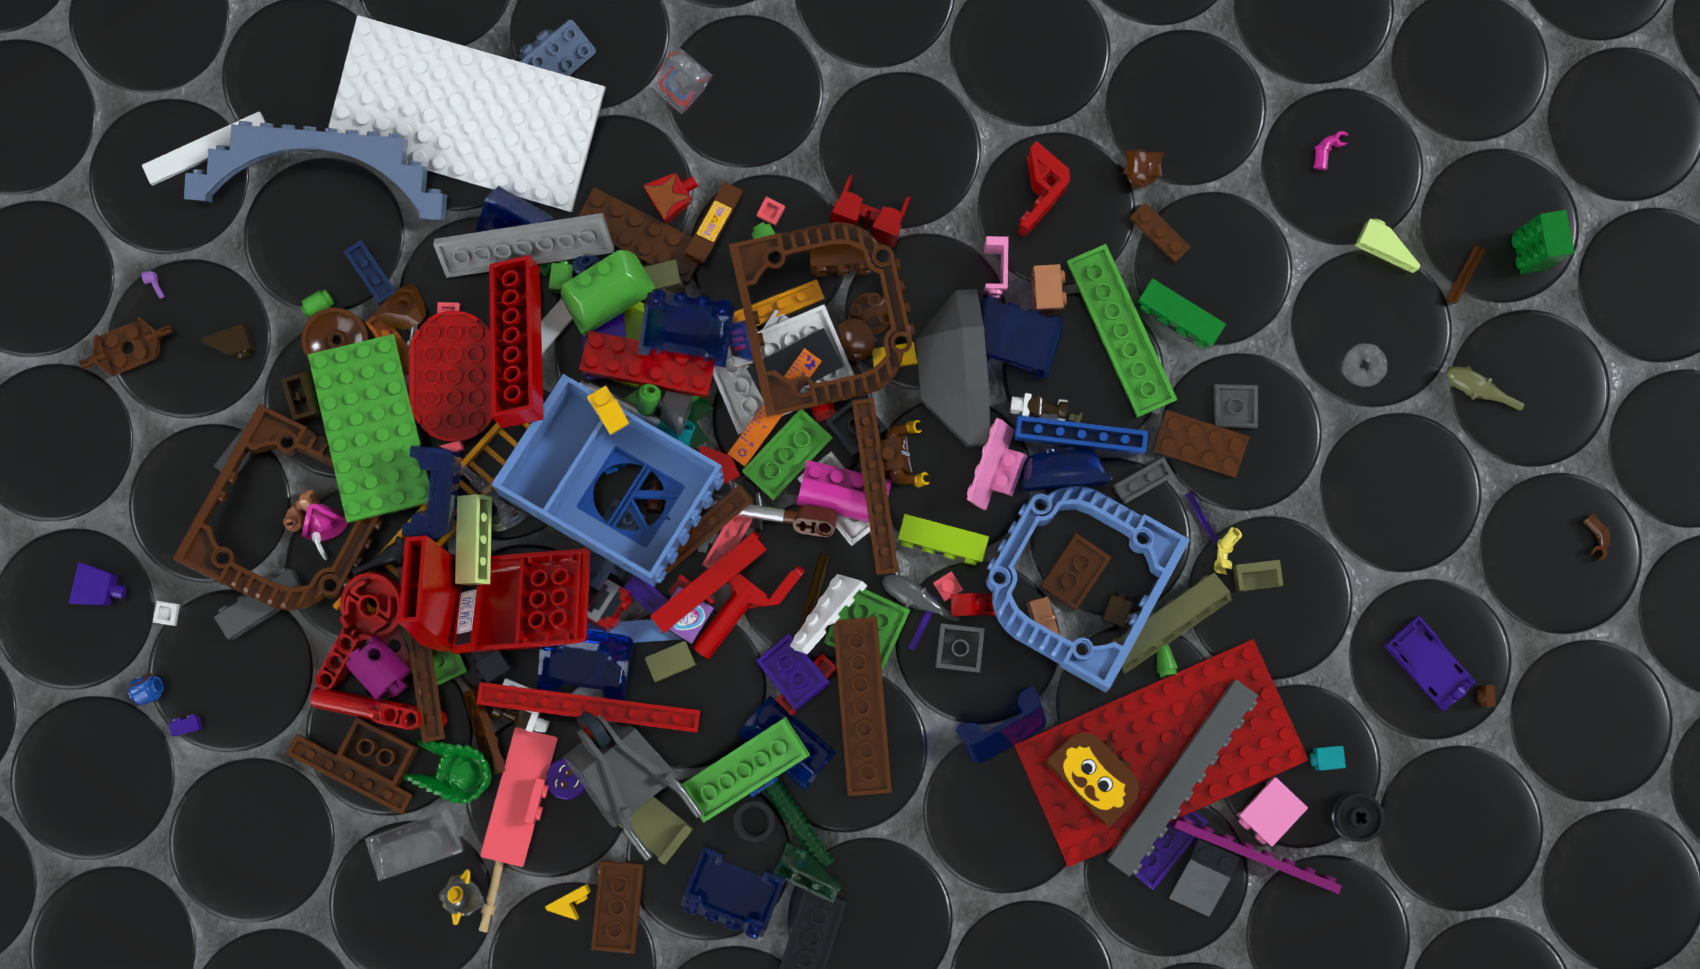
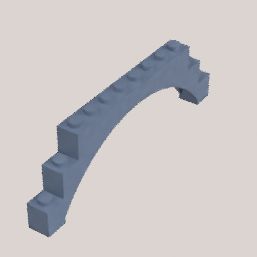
(256, 143)

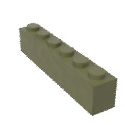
(1176, 618)

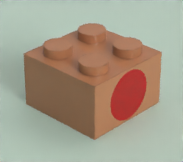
(1047, 289)

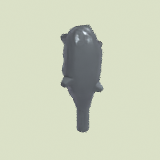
(914, 596)

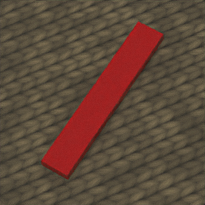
(708, 583)

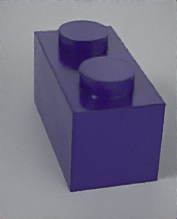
(185, 726)

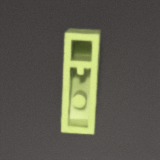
(1384, 243)

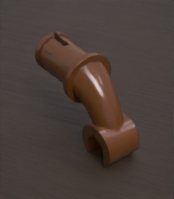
(1601, 533)

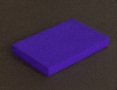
(792, 673)

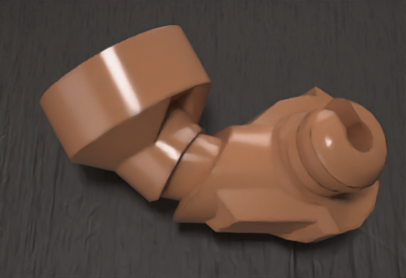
(295, 515)

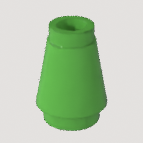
(1165, 662)

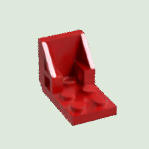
(1043, 170)

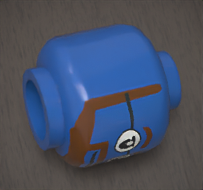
(145, 689)

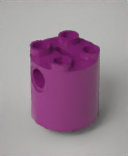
(378, 668)

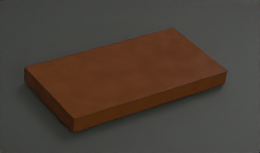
(617, 906)

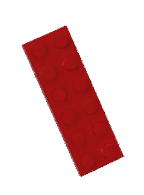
(619, 360)

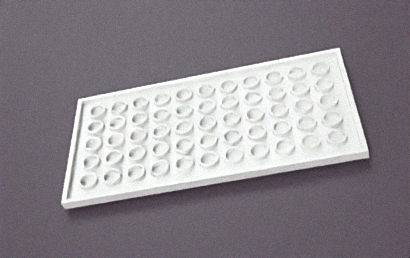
(469, 111)

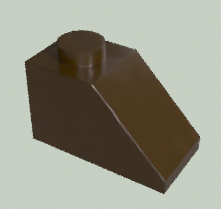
(232, 341)

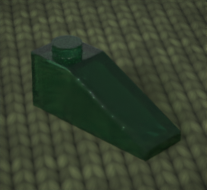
(805, 872)

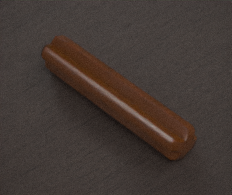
(1465, 274)

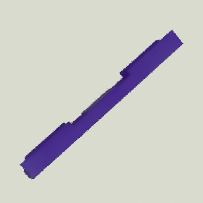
(1207, 527)
(921, 628)

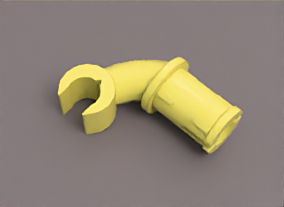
(1225, 546)

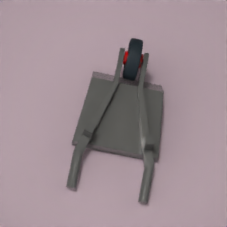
(621, 772)

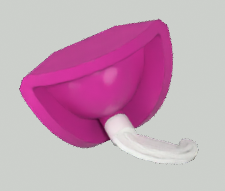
(323, 524)

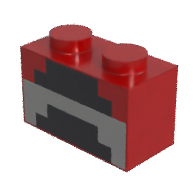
(608, 606)

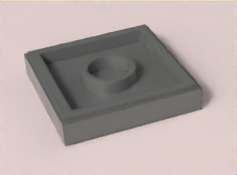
(1236, 406)

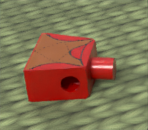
(670, 195)

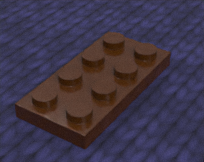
(1200, 443)

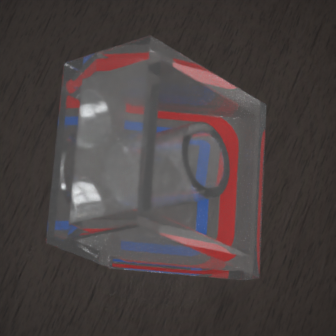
(680, 80)

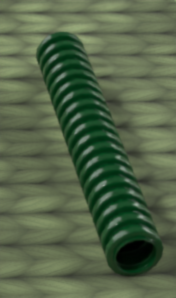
(798, 823)

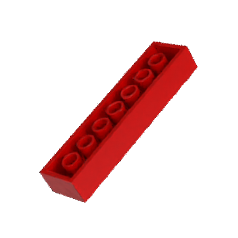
(516, 342)

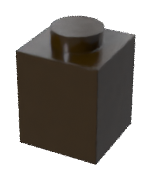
(1117, 610)

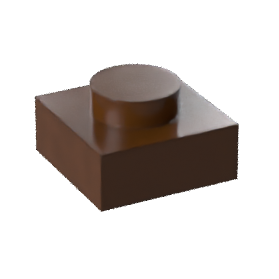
(1486, 696)

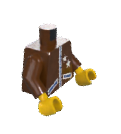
(897, 456)

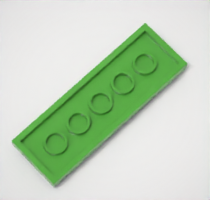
(746, 769)

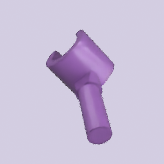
(151, 277)

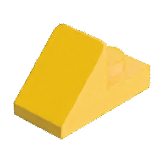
(608, 410)
(564, 906)

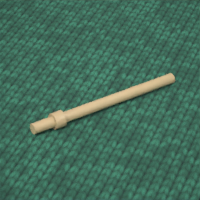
(488, 908)

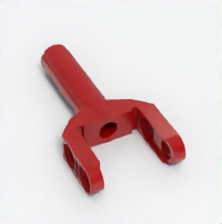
(743, 596)
(379, 711)

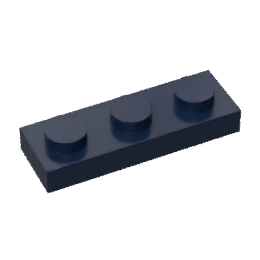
(370, 272)

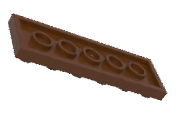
(641, 233)

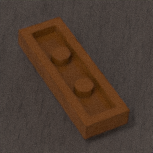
(1159, 232)

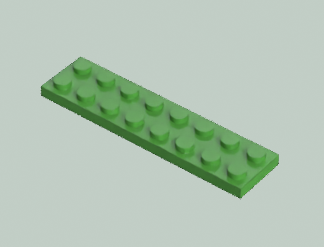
(1121, 330)

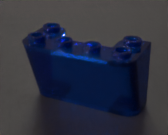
(731, 894)

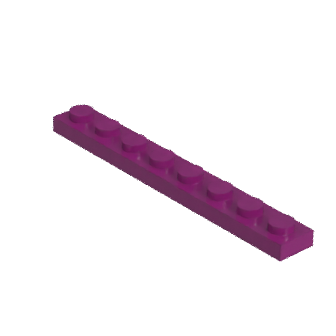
(1264, 857)

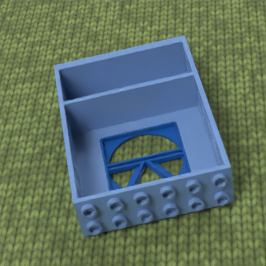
(567, 452)

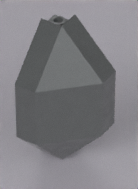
(955, 368)

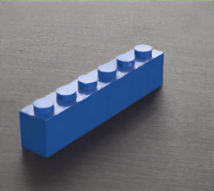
(1080, 435)

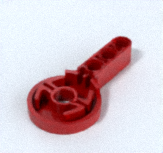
(362, 624)

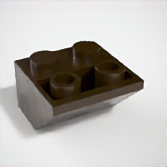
(302, 397)

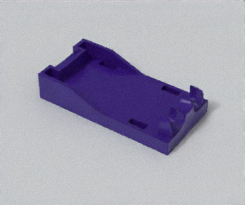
(1429, 663)

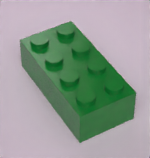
(1543, 242)

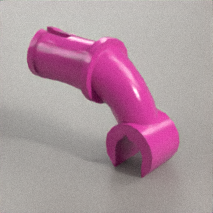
(1324, 147)

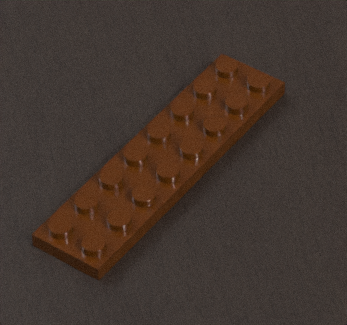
(862, 706)

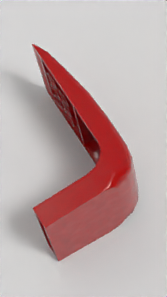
(528, 604)

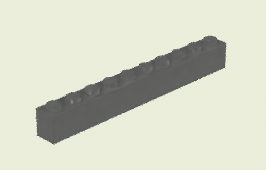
(1182, 777)

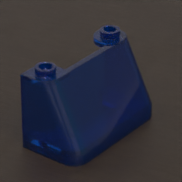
(596, 663)
(983, 746)

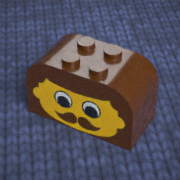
(1095, 775)

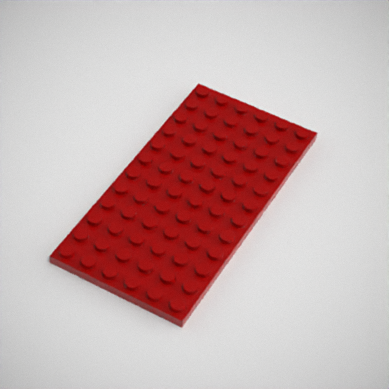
(1152, 731)

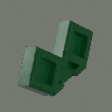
(699, 409)

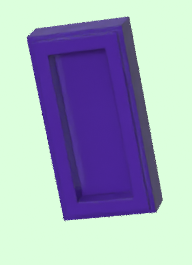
(645, 594)

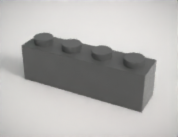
(249, 612)

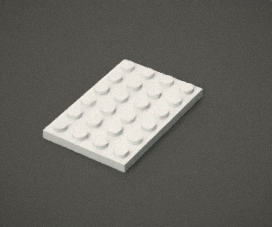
(736, 383)

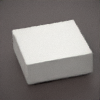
(166, 613)

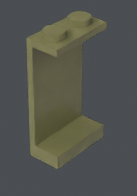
(659, 829)

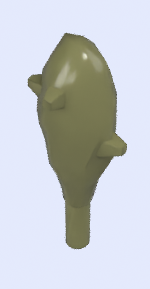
(1478, 386)

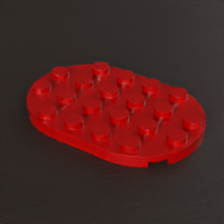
(451, 376)

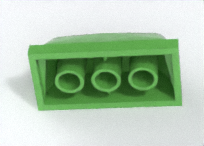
(606, 290)

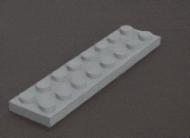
(542, 241)

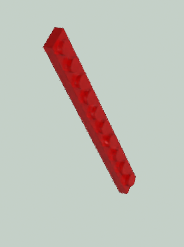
(575, 705)

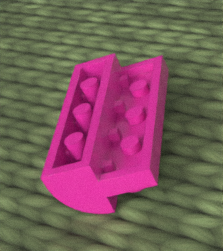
(834, 489)

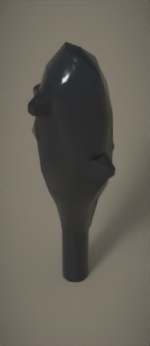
(390, 555)

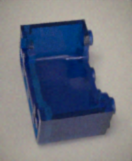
(686, 325)
(1020, 336)
(443, 491)

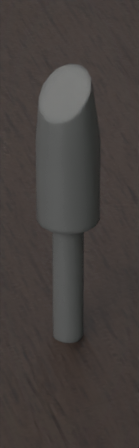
(758, 500)

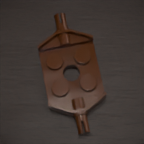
(109, 347)

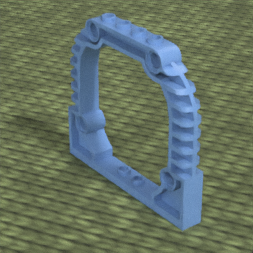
(1161, 551)

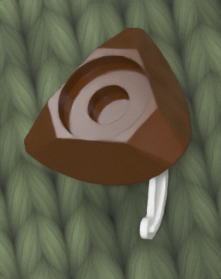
(403, 310)

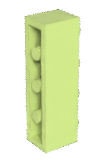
(473, 540)

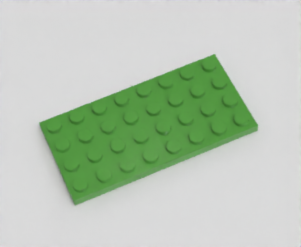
(369, 427)

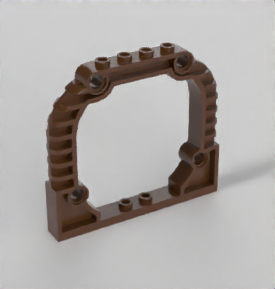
(752, 260)
(200, 549)

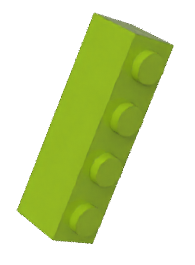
(943, 539)

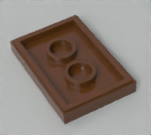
(1075, 572)

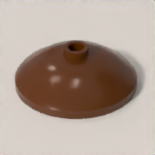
(327, 324)

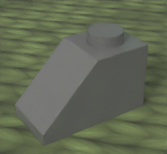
(675, 410)

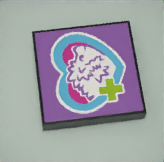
(694, 622)

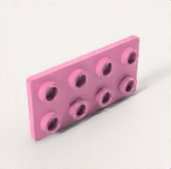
(998, 466)

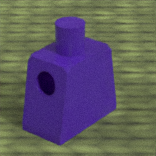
(95, 586)

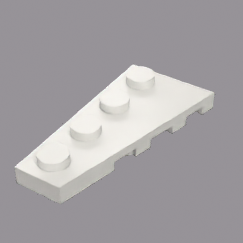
(826, 611)

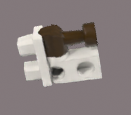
(1038, 408)
(523, 719)

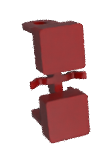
(885, 222)

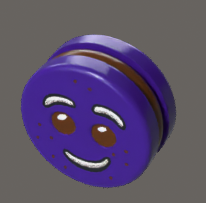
(563, 781)

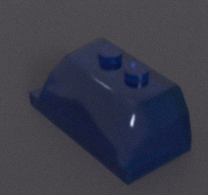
(1062, 470)

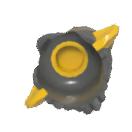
(461, 896)

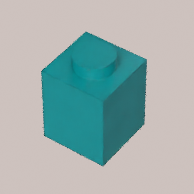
(1328, 757)

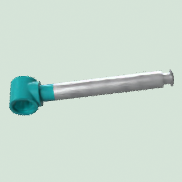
(655, 420)

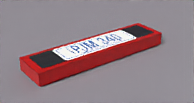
(467, 618)

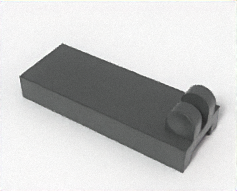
(1143, 481)

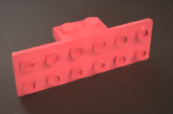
(519, 797)

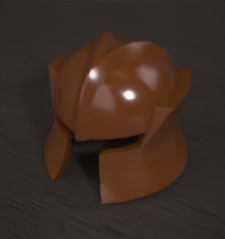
(1143, 166)

